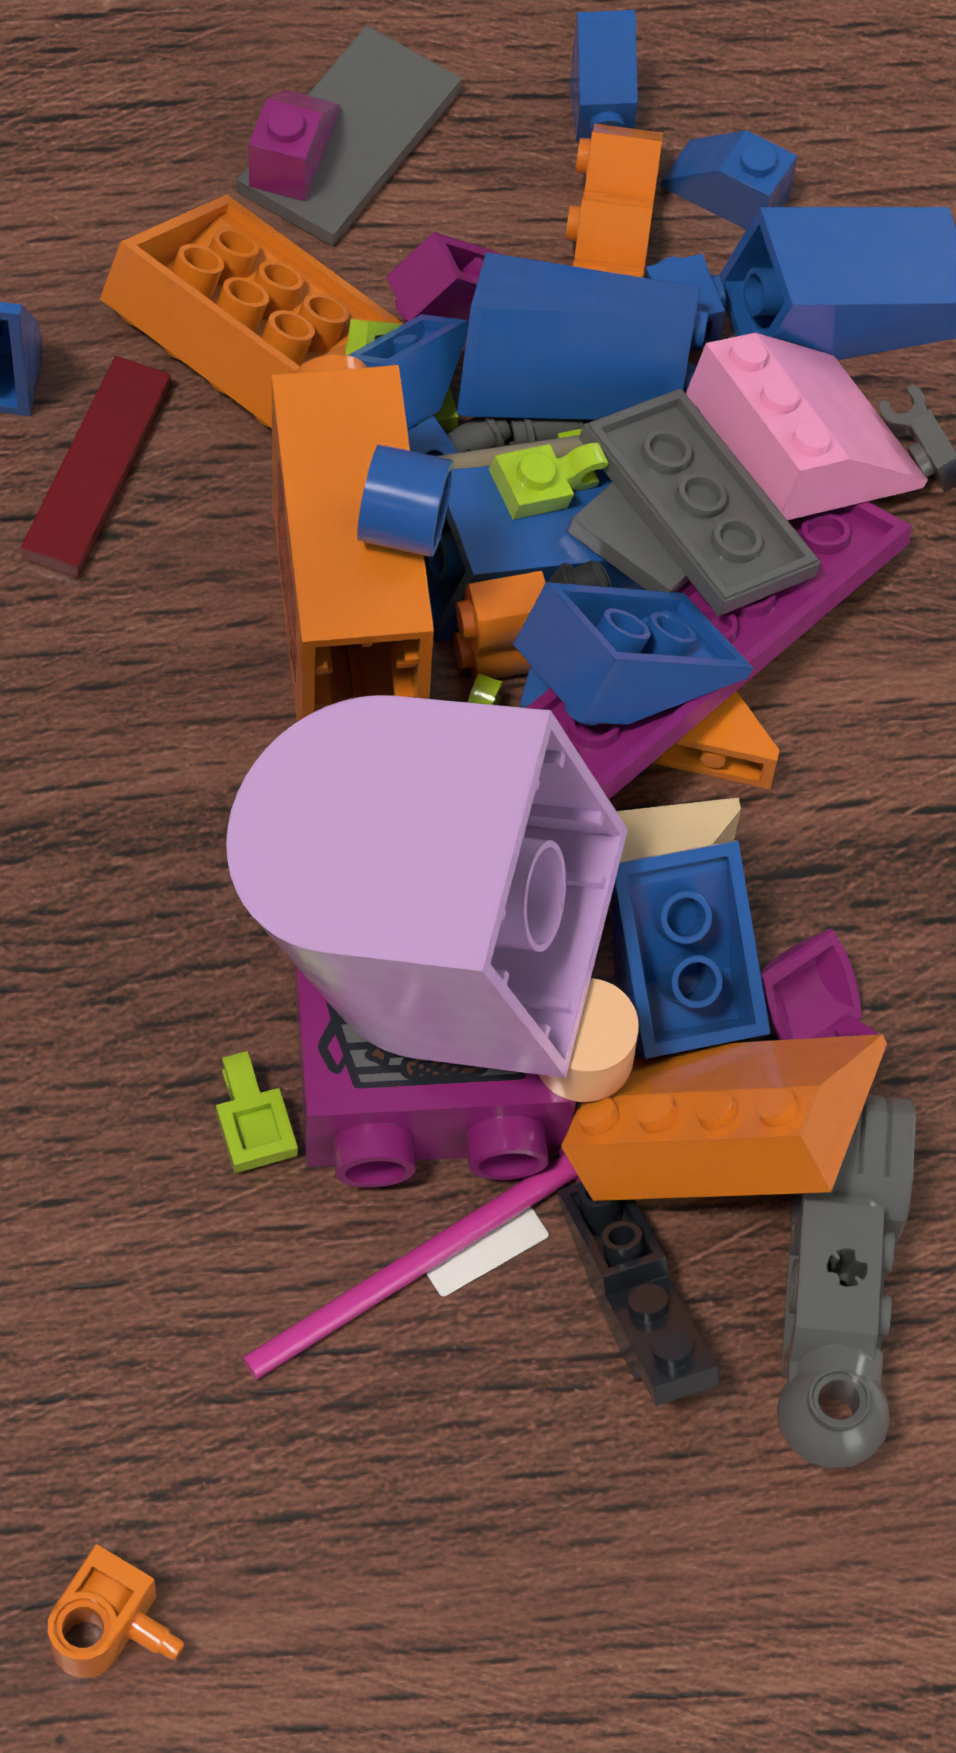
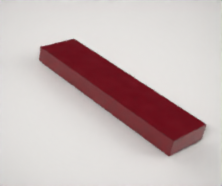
(96, 466)

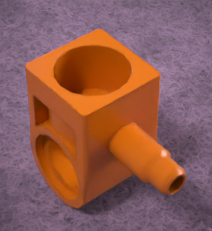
(116, 1600)

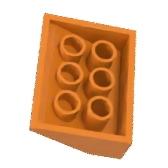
(233, 299)
(727, 1120)

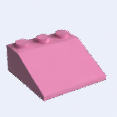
(799, 425)

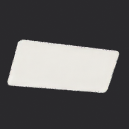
(488, 1252)

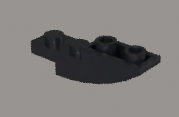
(638, 1296)

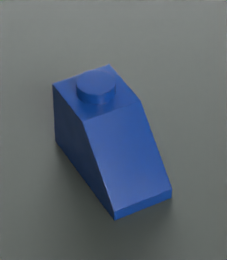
(604, 71)
(732, 175)
(426, 357)

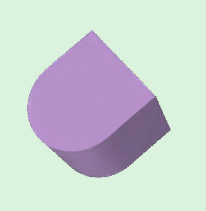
(433, 874)

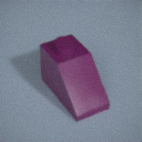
(290, 143)
(438, 278)

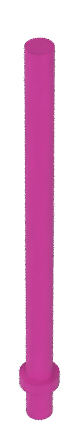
(409, 1267)

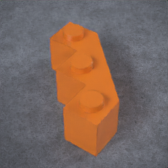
(617, 199)

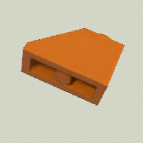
(726, 746)

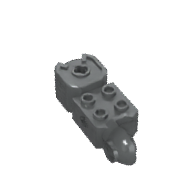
(835, 1290)

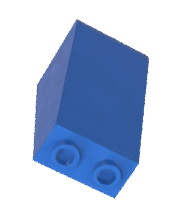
(845, 278)
(574, 340)
(486, 544)

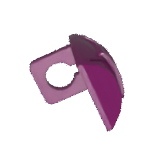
(813, 991)

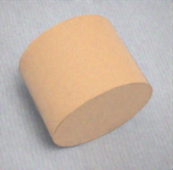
(602, 1046)

